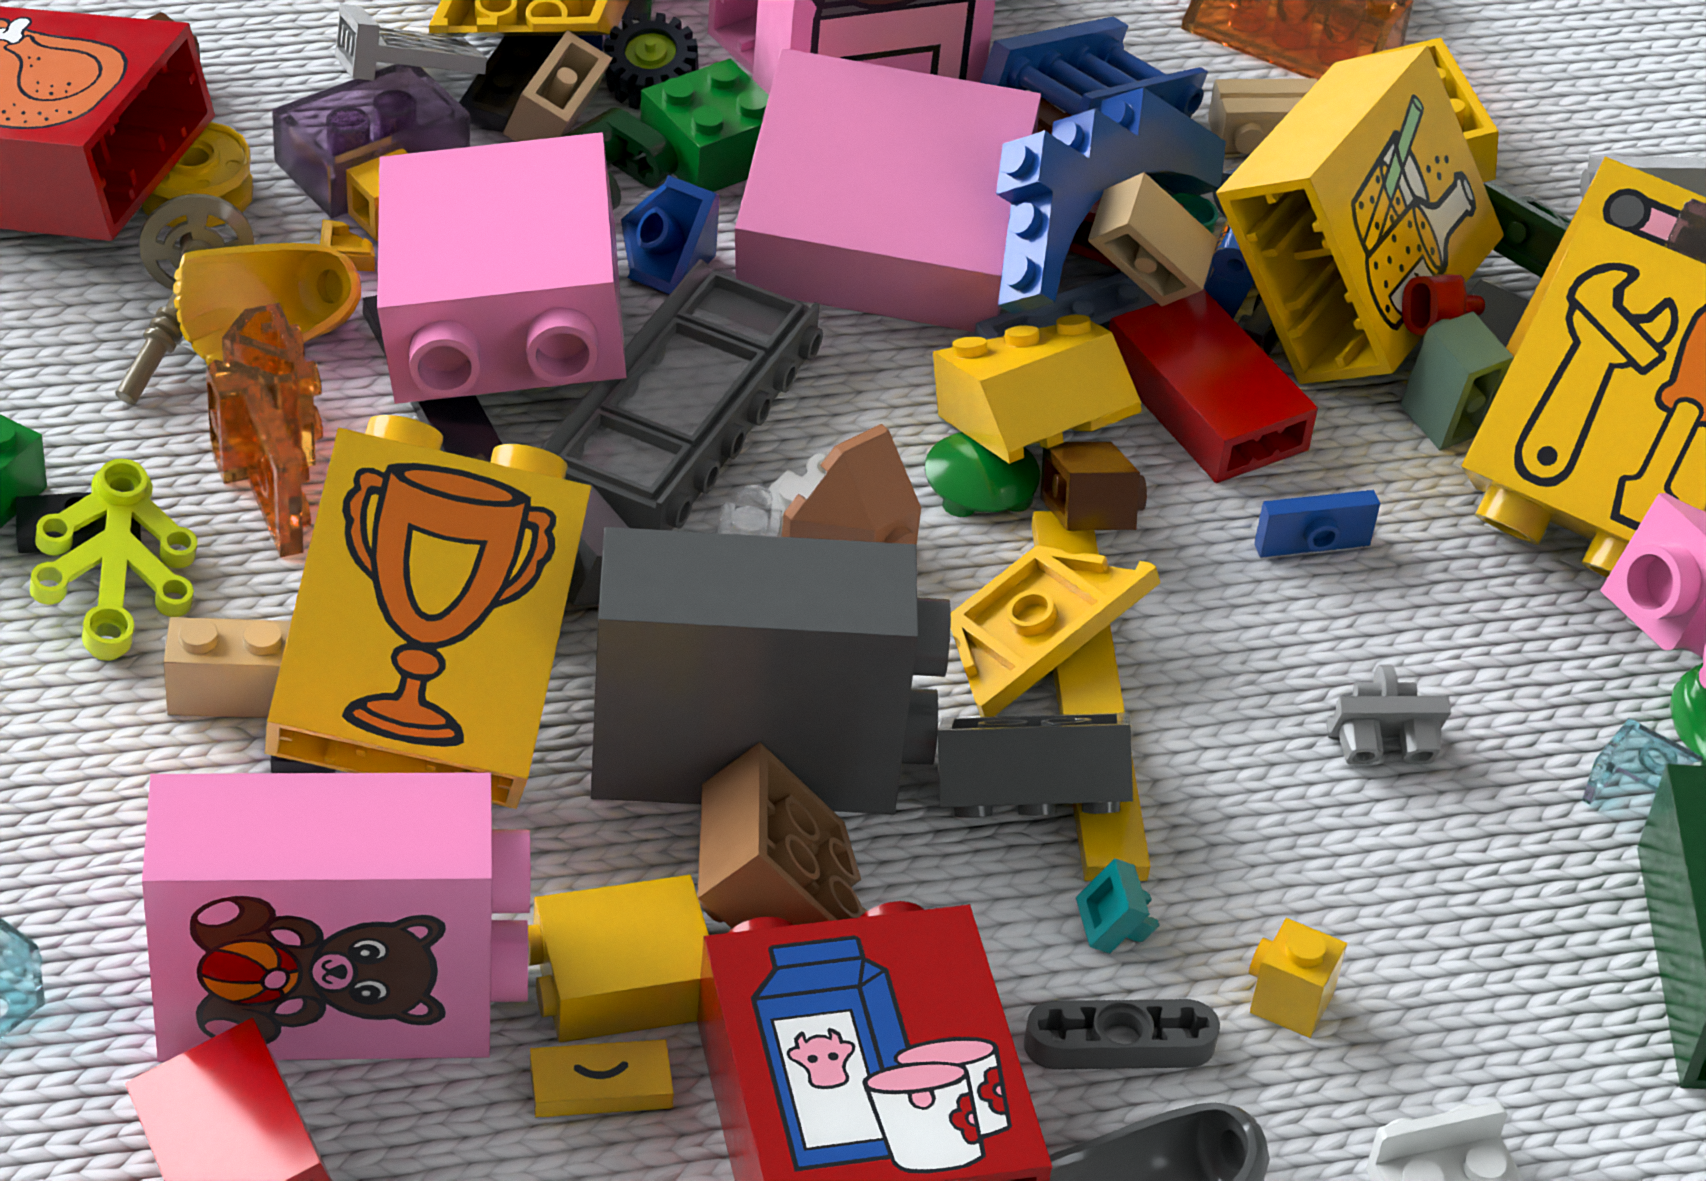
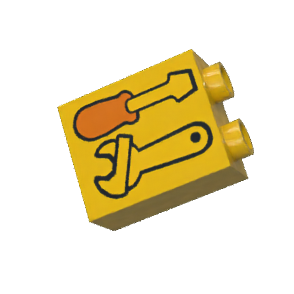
(1600, 398)

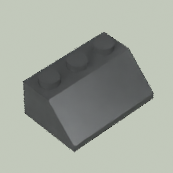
(1035, 763)

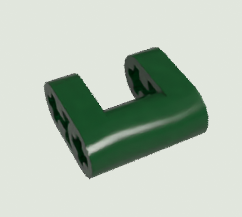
(631, 148)

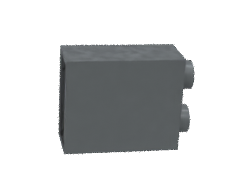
(767, 644)

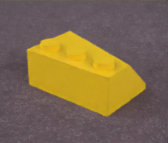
(526, 17)

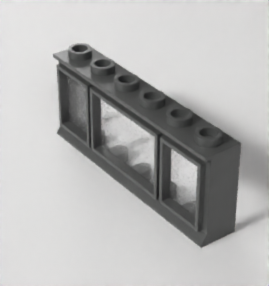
(689, 398)

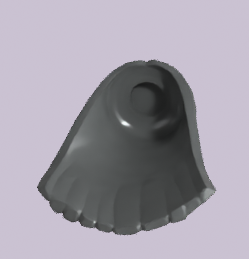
(1177, 1145)

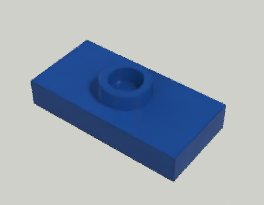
(1316, 523)

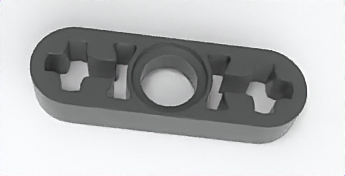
(1142, 1016)

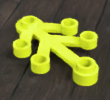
(115, 549)

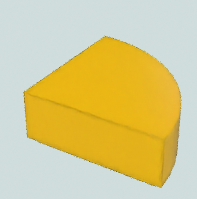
(360, 251)

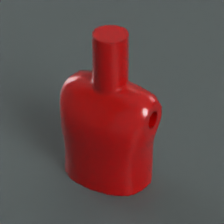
(1437, 298)

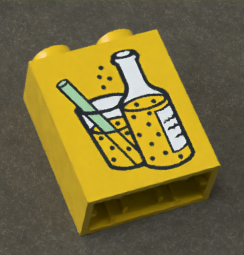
(1353, 204)

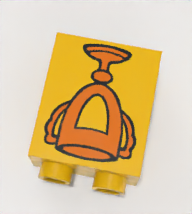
(428, 608)

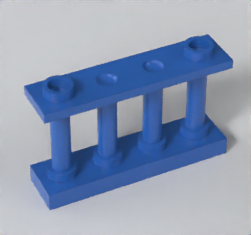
(1084, 65)

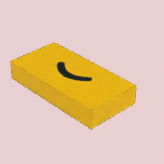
(601, 1078)

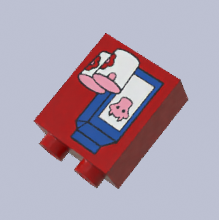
(865, 1051)

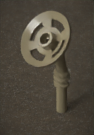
(194, 236)

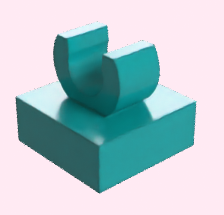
(1115, 907)

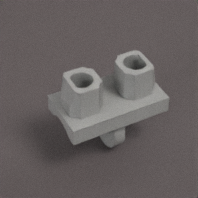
(1388, 710)

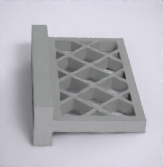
(364, 43)

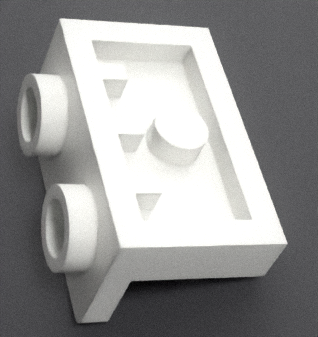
(1444, 1147)

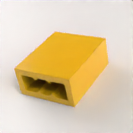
(618, 957)

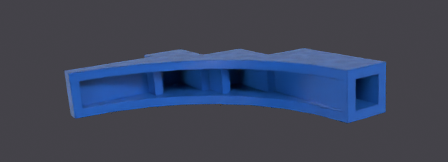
(1062, 174)

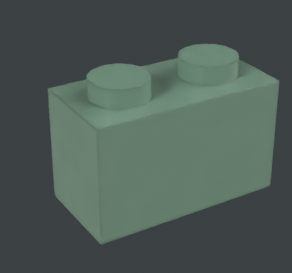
(1455, 379)

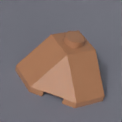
(860, 496)

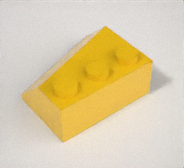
(1034, 385)

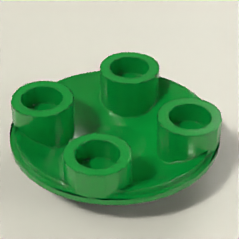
(979, 480)

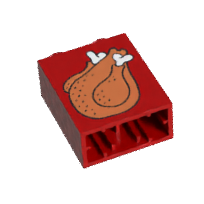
(92, 117)

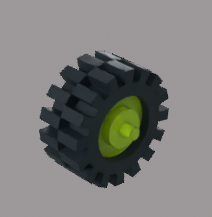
(648, 55)

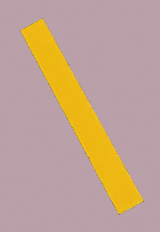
(1088, 685)

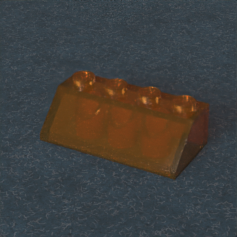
(1301, 33)

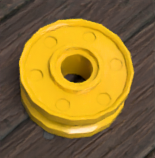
(211, 166)

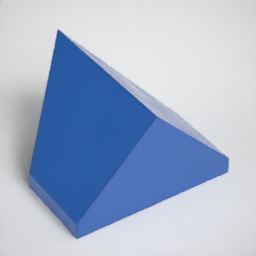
(670, 233)

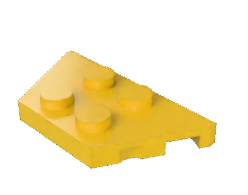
(1038, 618)

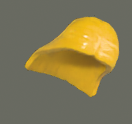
(309, 280)

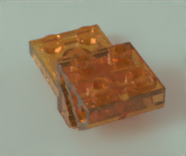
(266, 418)

